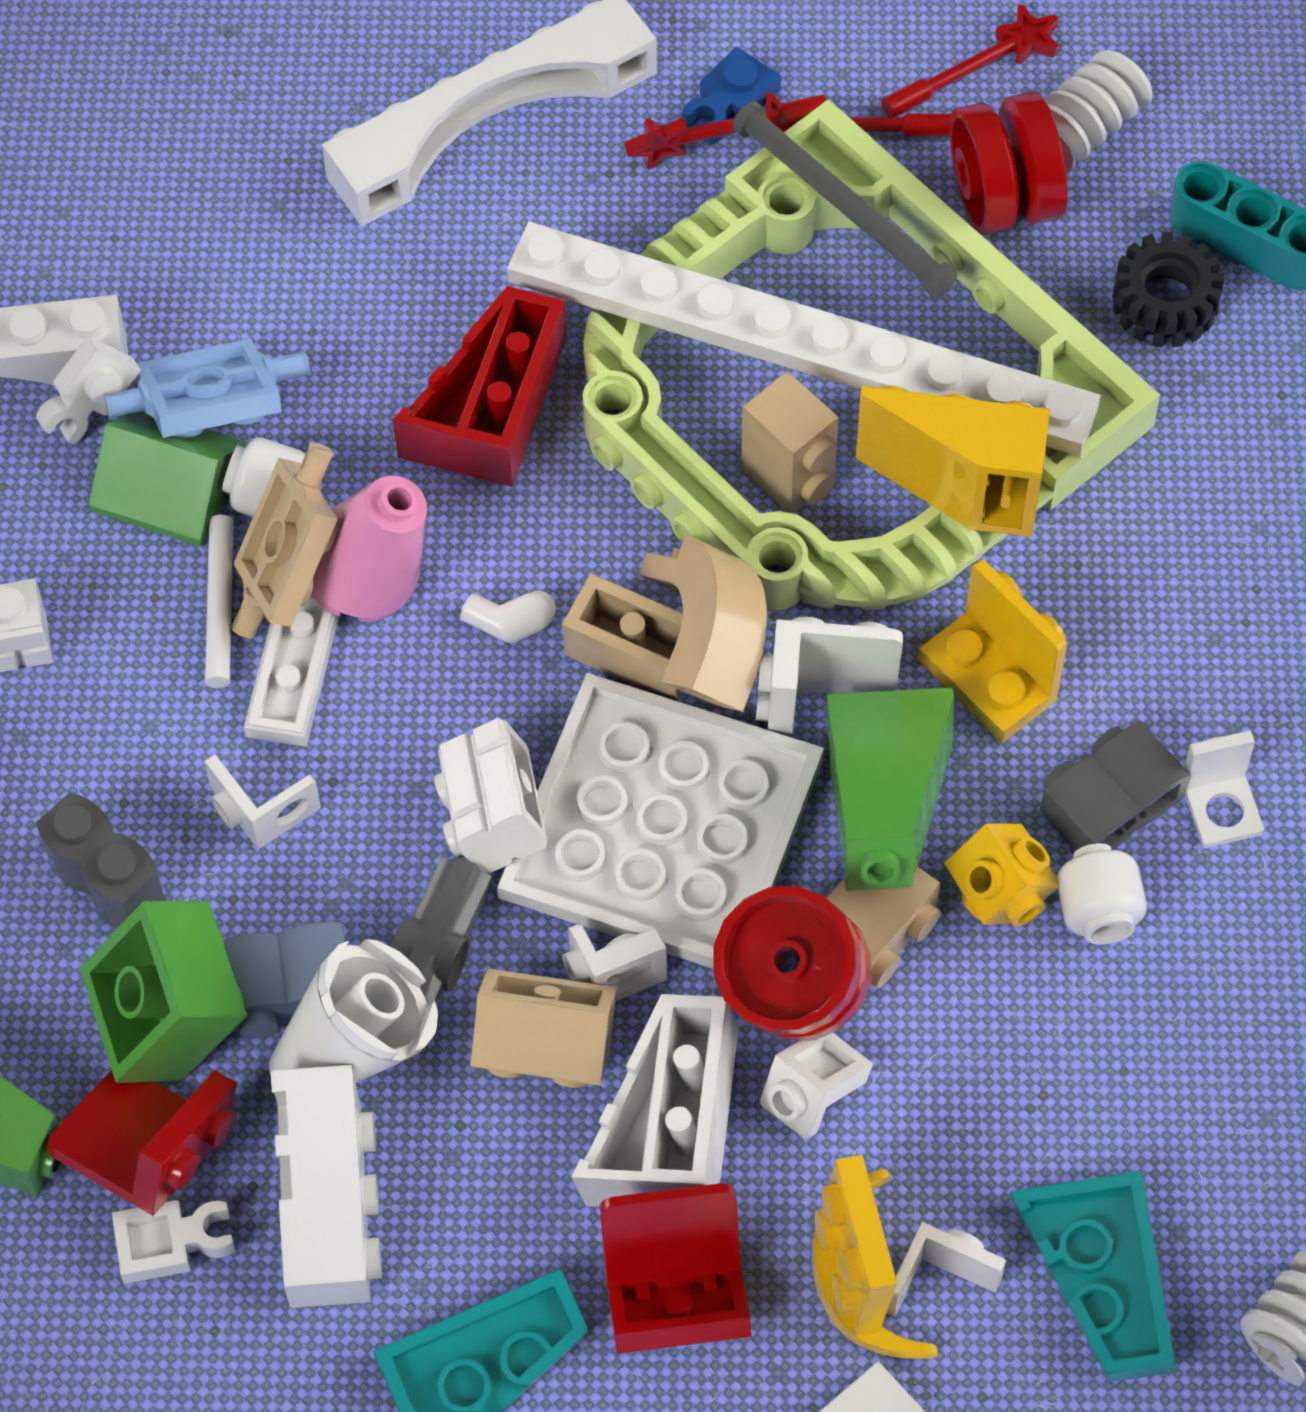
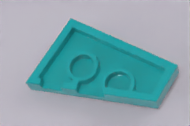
(1106, 1266)
(486, 1352)

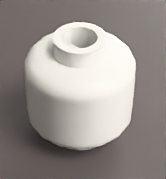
(251, 470)
(1101, 894)

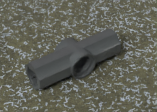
(440, 929)

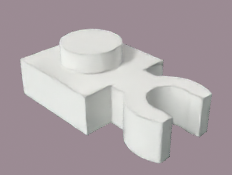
(81, 385)
(161, 1243)

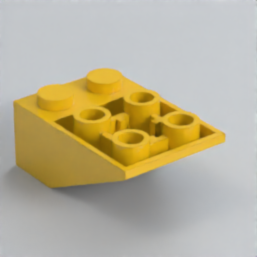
(958, 453)

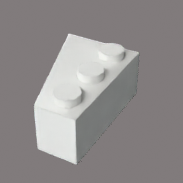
(671, 1107)
(325, 1187)

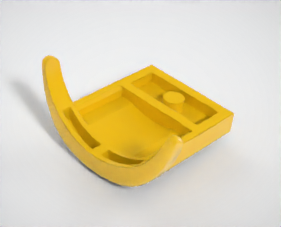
(854, 1262)

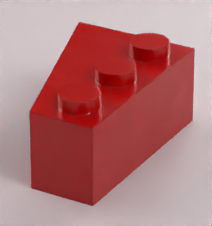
(490, 393)

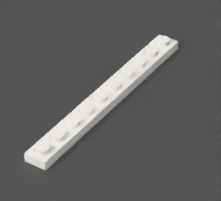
(783, 329)

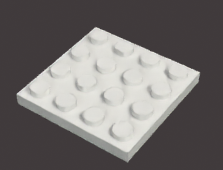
(661, 817)

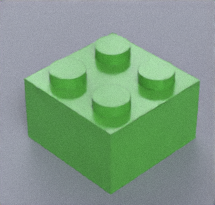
(163, 991)

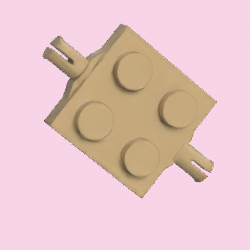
(285, 542)

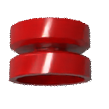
(1008, 163)
(822, 989)

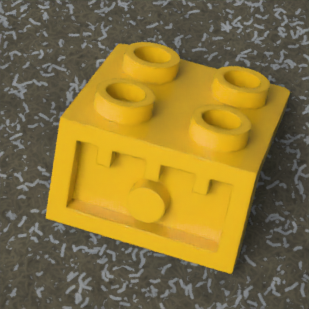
(999, 654)

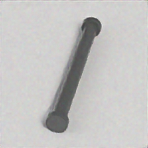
(936, 277)

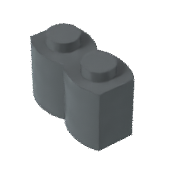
(1115, 789)
(97, 860)

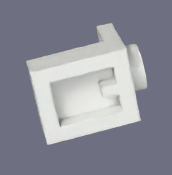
(626, 962)
(810, 1079)

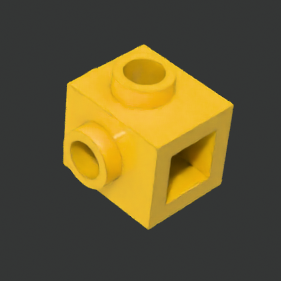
(1003, 875)

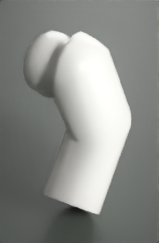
(513, 619)

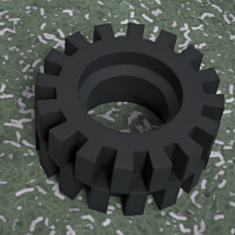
(1174, 262)

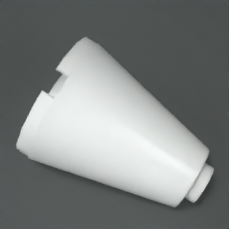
(359, 1013)

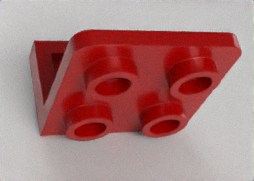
(144, 1137)
(674, 1268)

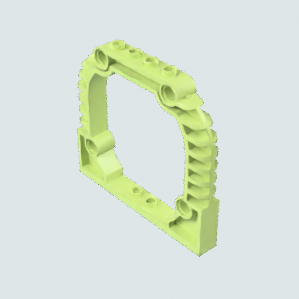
(736, 226)

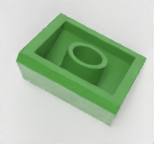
(160, 481)

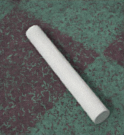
(219, 601)

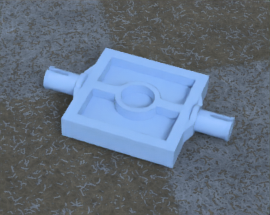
(208, 388)

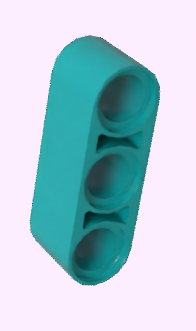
(1222, 216)

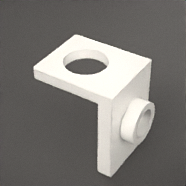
(1216, 771)
(262, 822)
(952, 1251)

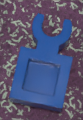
(729, 88)

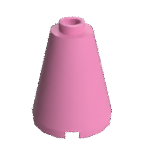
(374, 551)

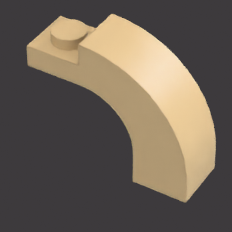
(720, 624)

